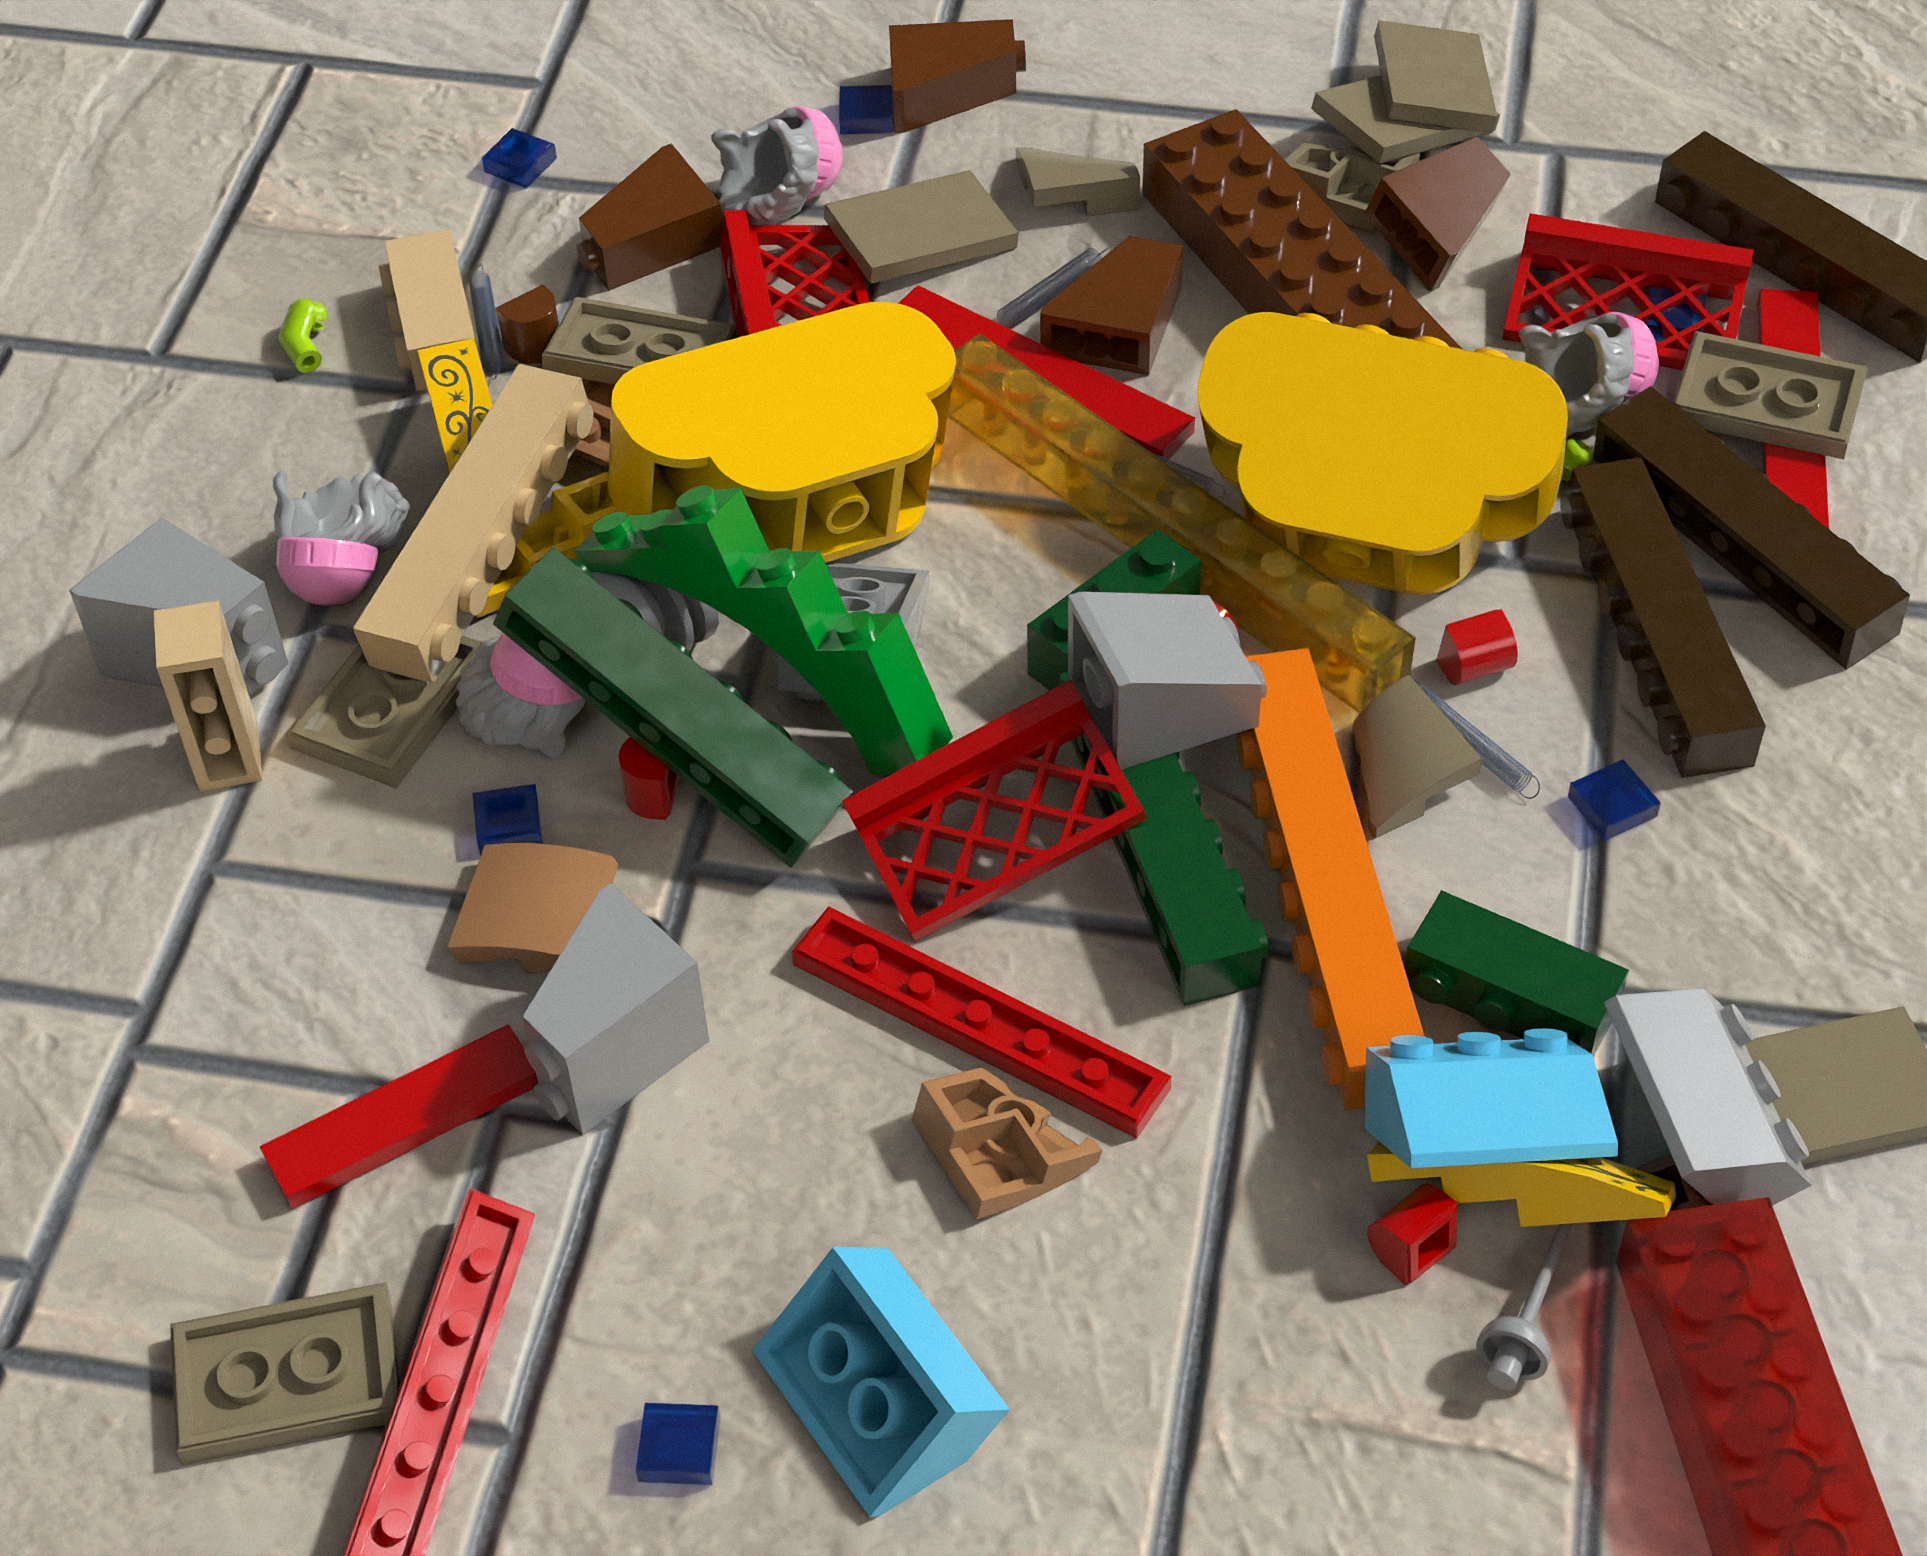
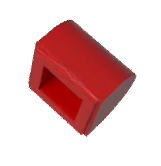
(1477, 647)
(646, 782)
(1415, 1233)

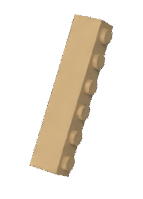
(474, 524)

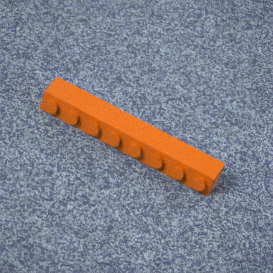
(1325, 873)

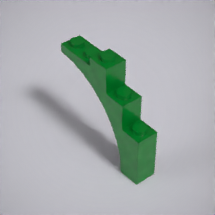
(790, 602)

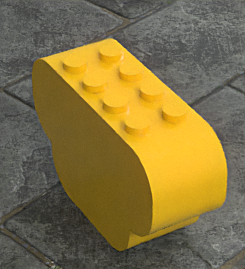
(812, 419)
(1380, 447)

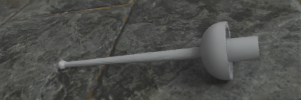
(1514, 1344)

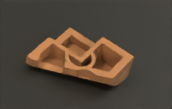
(996, 1142)

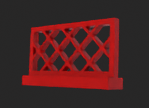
(1633, 262)
(750, 269)
(981, 761)

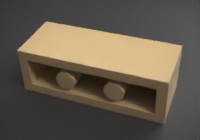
(428, 295)
(207, 695)

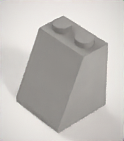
(169, 571)
(1160, 672)
(612, 1013)

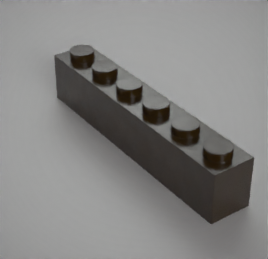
(1800, 239)
(1756, 529)
(1662, 619)

